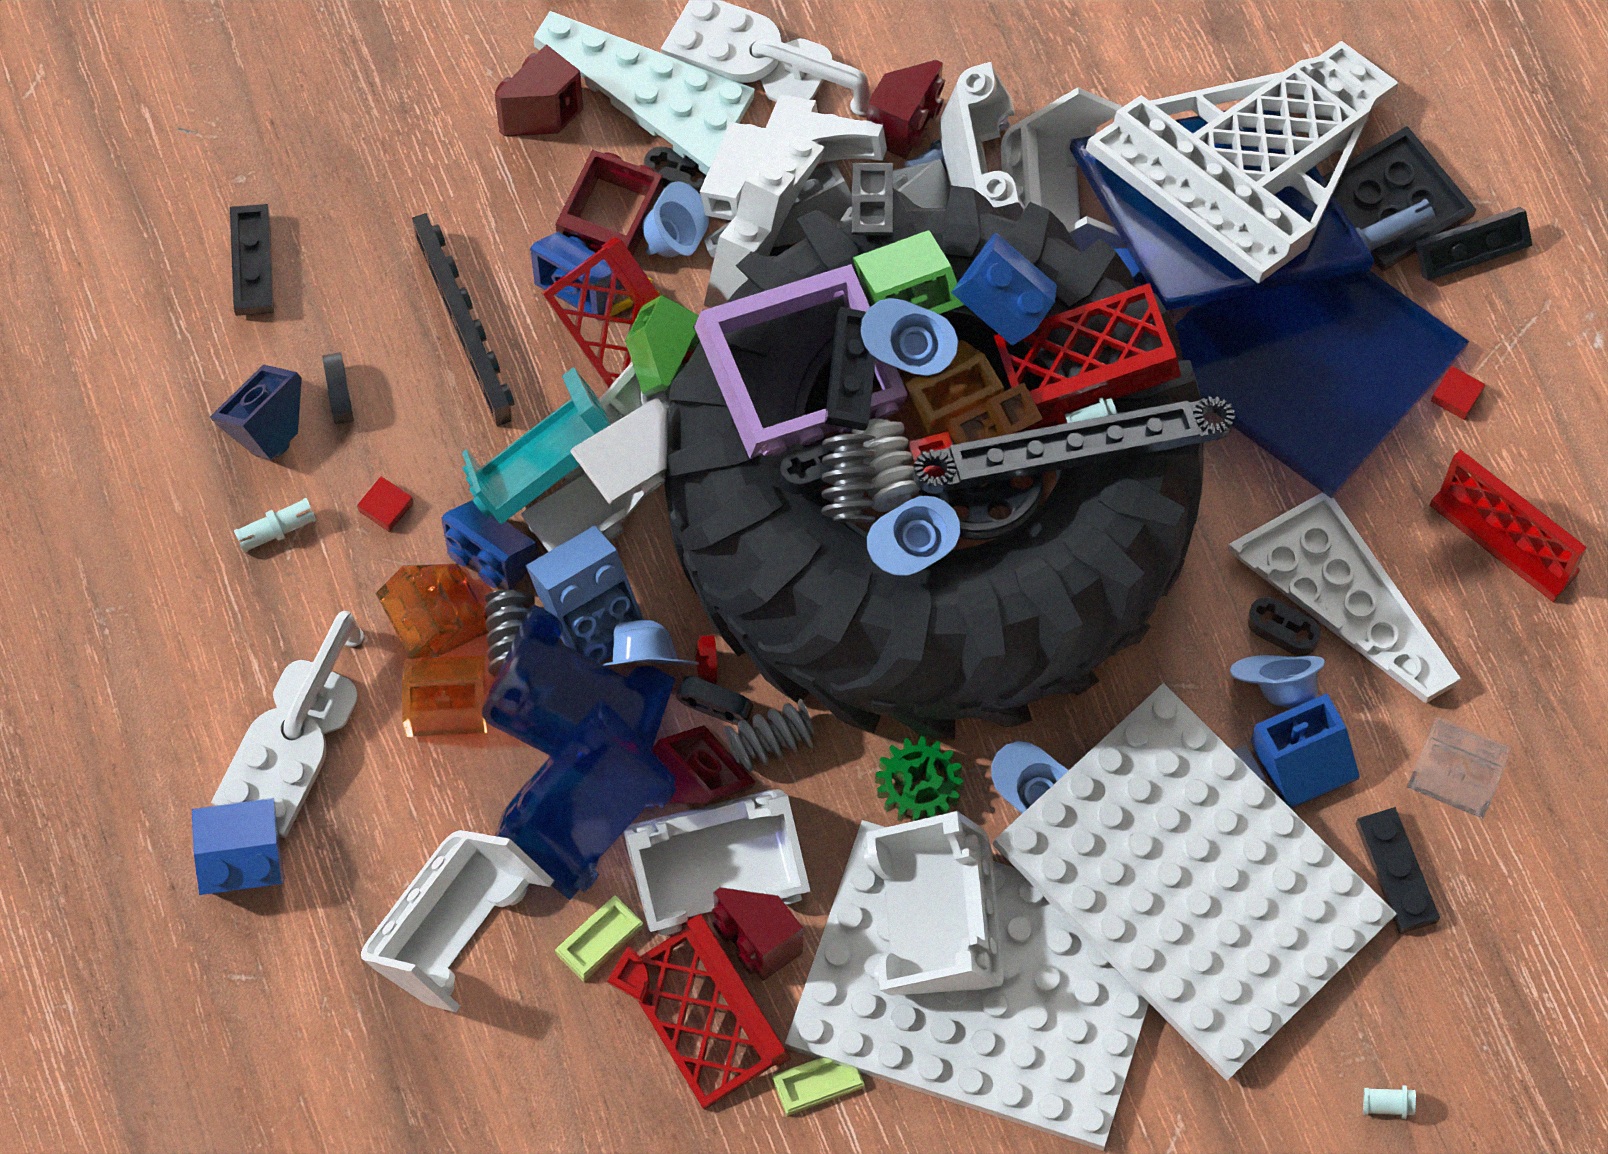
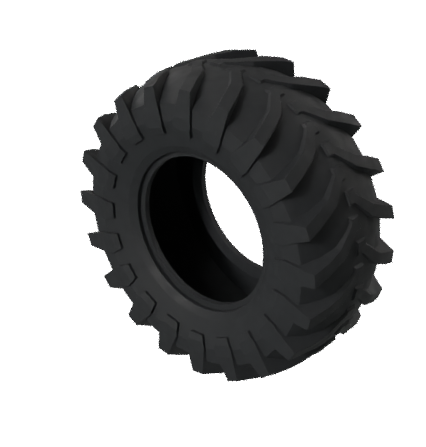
(985, 620)

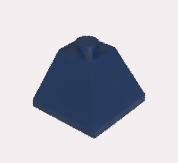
(263, 412)

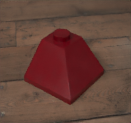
(701, 766)

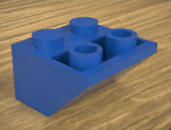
(487, 546)
(1306, 751)

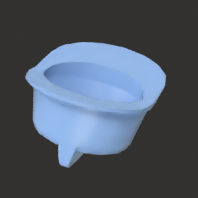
(675, 222)
(909, 337)
(913, 535)
(645, 643)
(1282, 679)
(1024, 773)

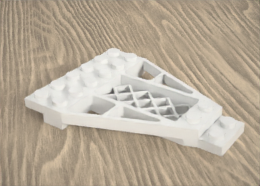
(1222, 201)

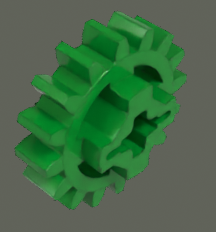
(907, 771)

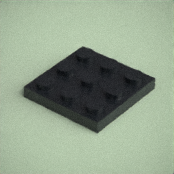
(1393, 179)

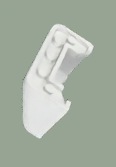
(969, 119)
(727, 844)
(937, 906)

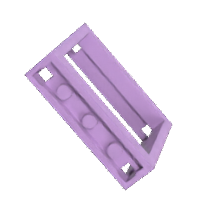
(769, 305)

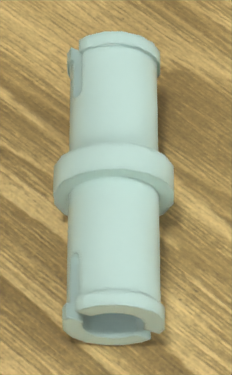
(275, 525)

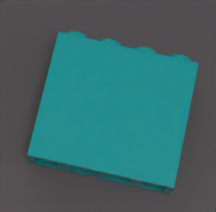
(538, 456)

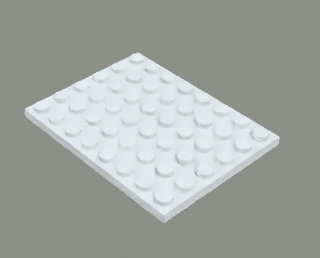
(1194, 880)
(1033, 1051)

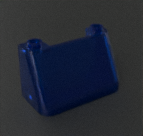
(550, 688)
(585, 798)

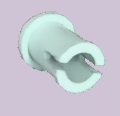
(1097, 410)
(1389, 1101)

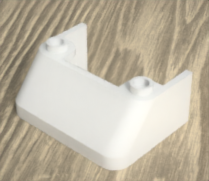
(1045, 170)
(620, 470)
(444, 911)

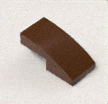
(998, 416)

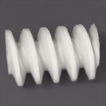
(892, 475)

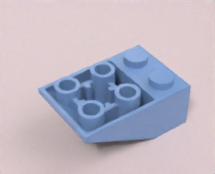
(586, 591)

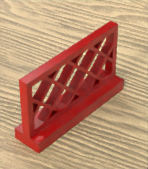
(635, 285)
(1105, 381)
(1506, 537)
(739, 1002)

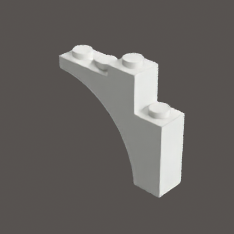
(748, 144)
(761, 212)

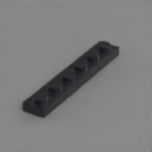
(469, 332)

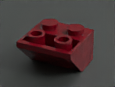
(539, 96)
(906, 103)
(759, 928)

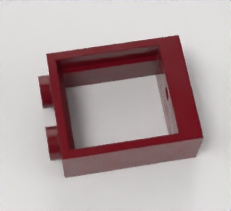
(614, 170)

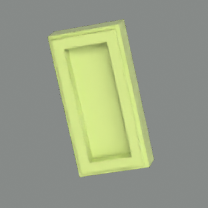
(599, 938)
(815, 1084)

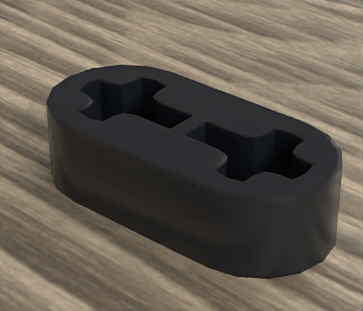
(677, 167)
(337, 388)
(808, 460)
(1283, 626)
(714, 700)

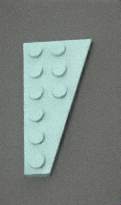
(651, 88)

